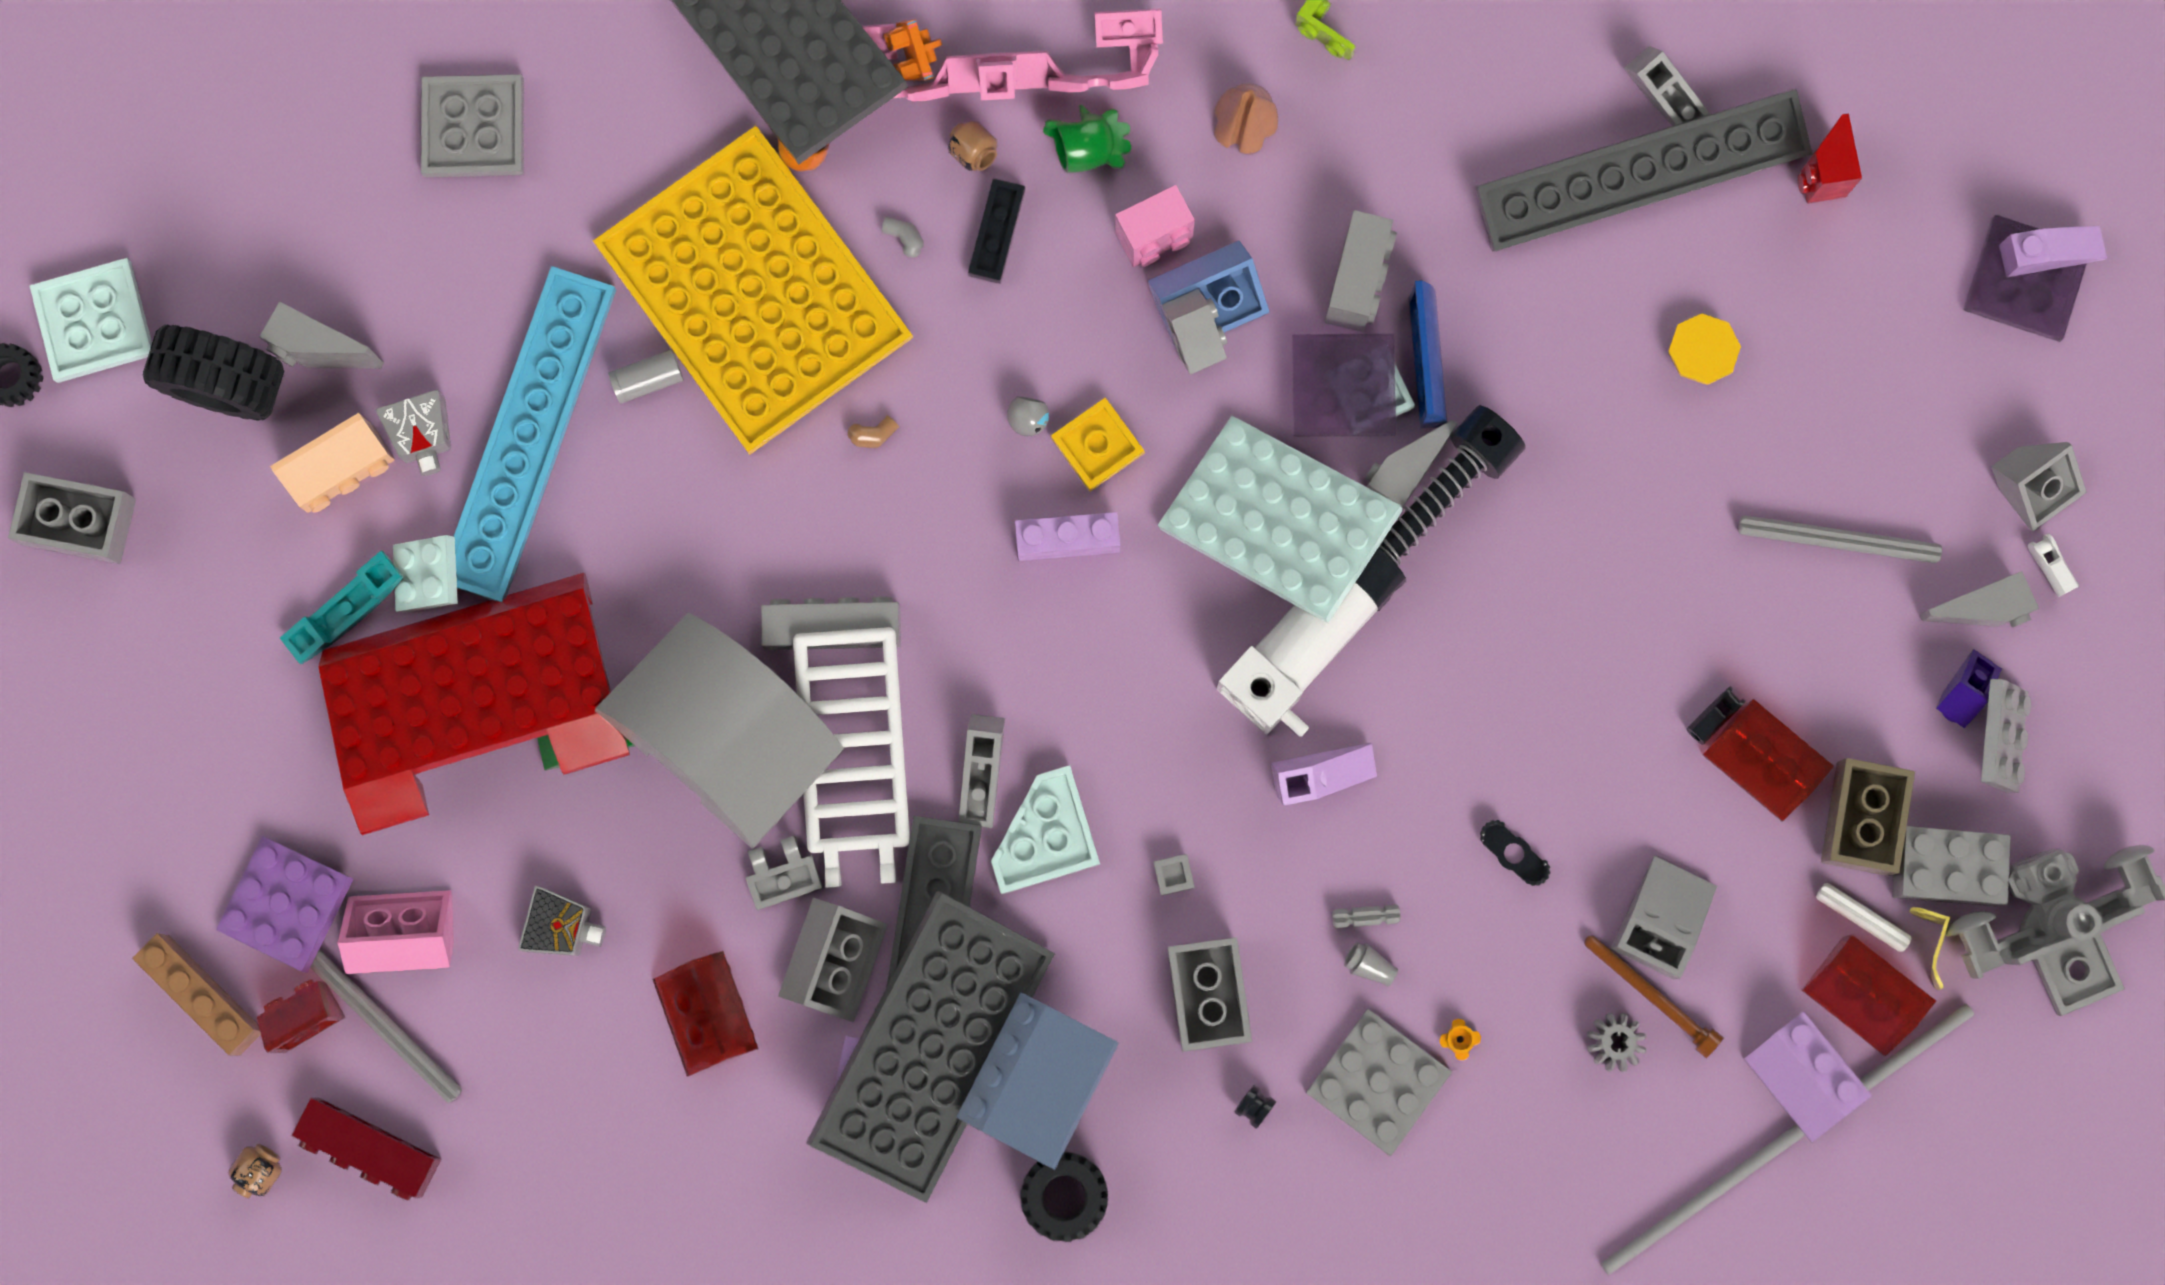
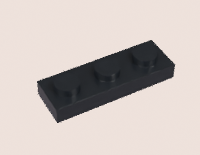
(996, 231)

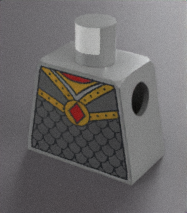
(558, 925)

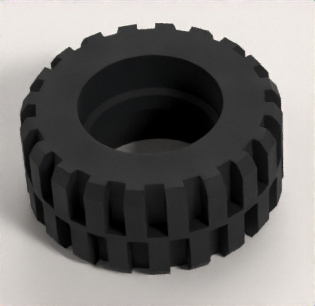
(213, 372)

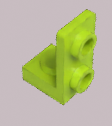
(1314, 29)

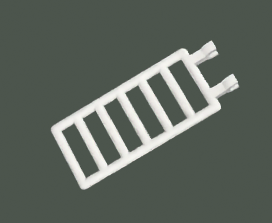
(894, 737)

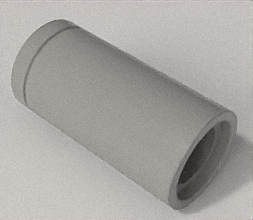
(645, 376)

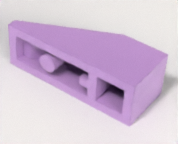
(2051, 249)

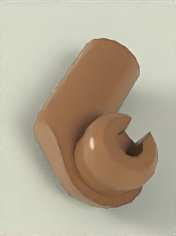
(872, 436)

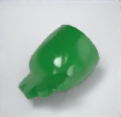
(1090, 142)

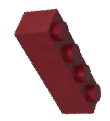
(366, 1148)

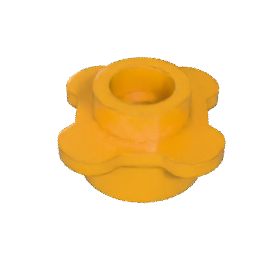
(1450, 1041)

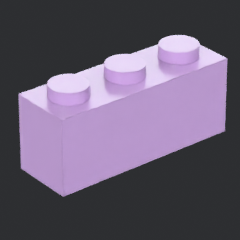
(1067, 536)

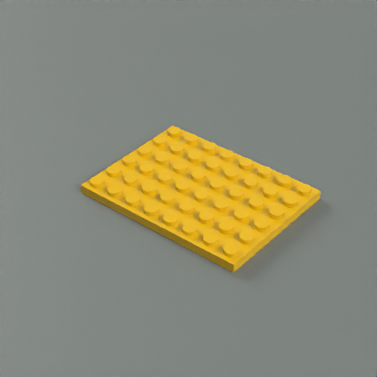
(753, 289)

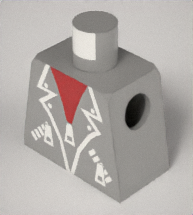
(418, 429)

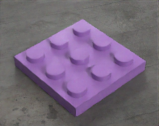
(284, 904)

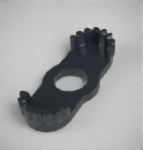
(1530, 869)

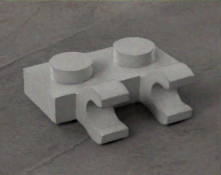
(785, 881)

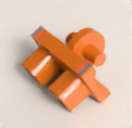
(917, 49)

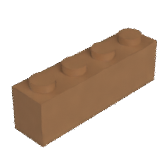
(198, 994)

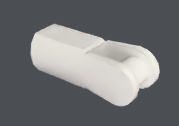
(2056, 572)

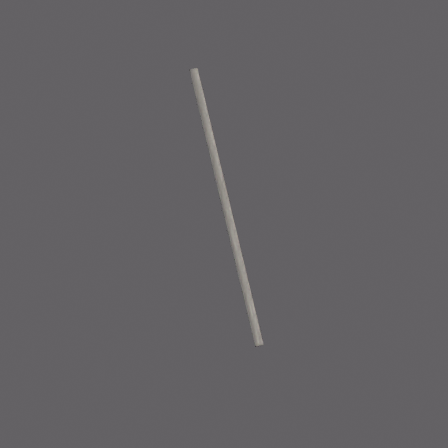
(1777, 1146)

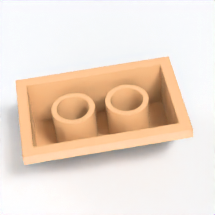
(333, 463)

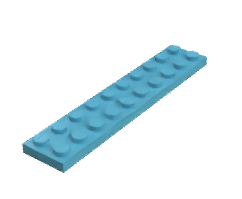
(529, 431)

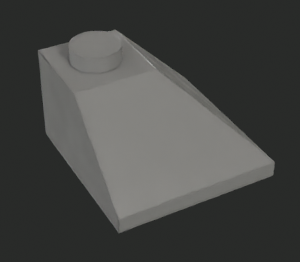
(2039, 481)

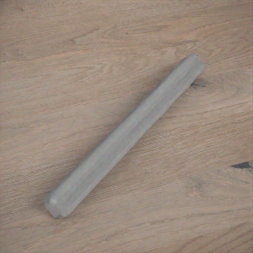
(1840, 539)
(385, 1027)

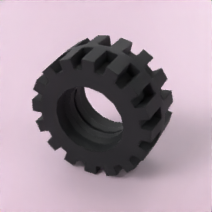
(28, 379)

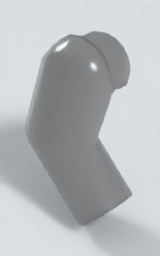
(908, 234)

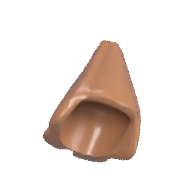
(1245, 117)

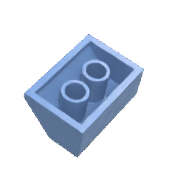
(1222, 275)

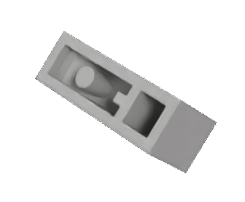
(1665, 87)
(1406, 467)
(1991, 605)
(981, 770)

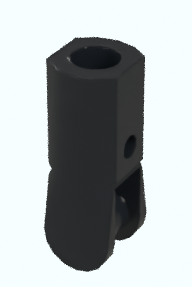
(1712, 718)

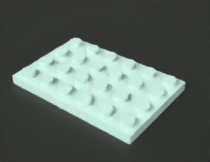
(1280, 518)

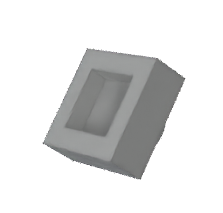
(1174, 874)

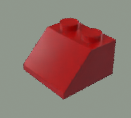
(1833, 166)

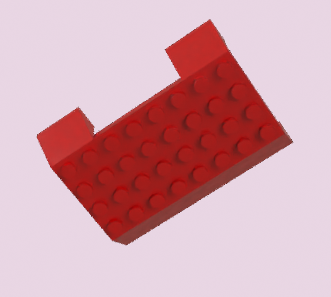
(466, 690)

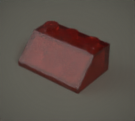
(1767, 760)
(1868, 995)
(705, 1013)

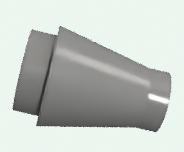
(1369, 964)

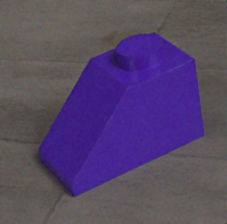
(1968, 689)

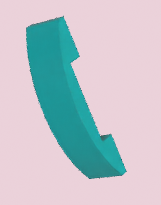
(344, 610)

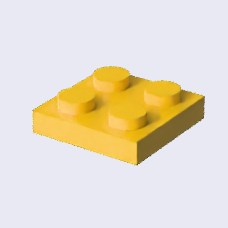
(1097, 444)

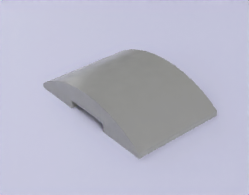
(722, 726)

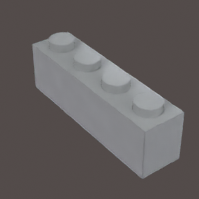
(785, 620)

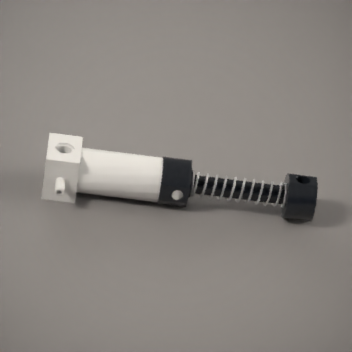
(1304, 644)

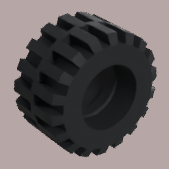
(1065, 1228)

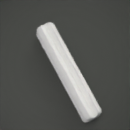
(1863, 917)

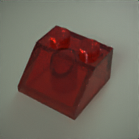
(299, 1017)

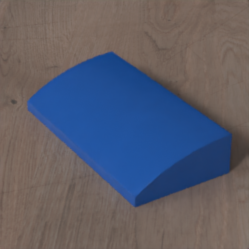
(1427, 355)

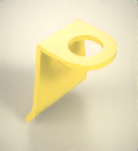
(1939, 919)

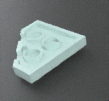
(1046, 835)

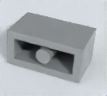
(1195, 331)

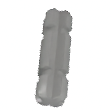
(1366, 916)

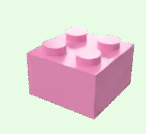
(1155, 227)

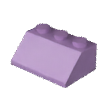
(1807, 1077)

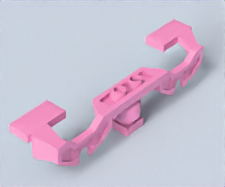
(1003, 73)

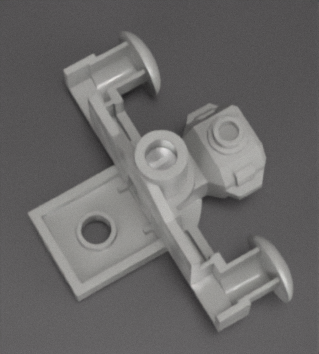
(2061, 926)

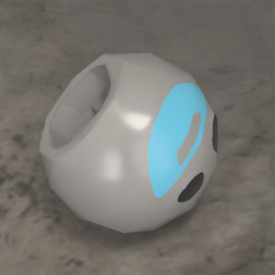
(1027, 416)

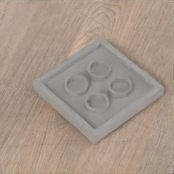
(472, 126)
(1378, 1082)

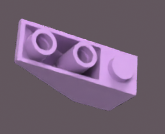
(1322, 773)

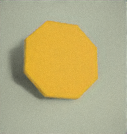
(1704, 349)

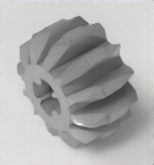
(1604, 1042)

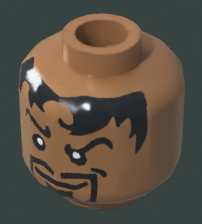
(972, 146)
(255, 1171)

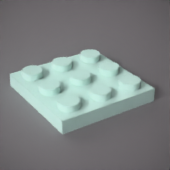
(91, 320)

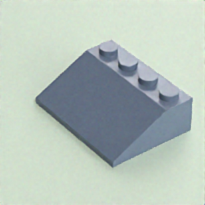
(1037, 1080)

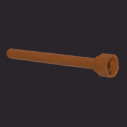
(1704, 1039)

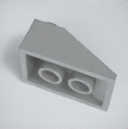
(308, 342)

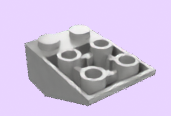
(1665, 918)

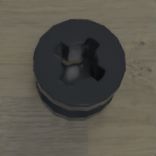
(1255, 1106)

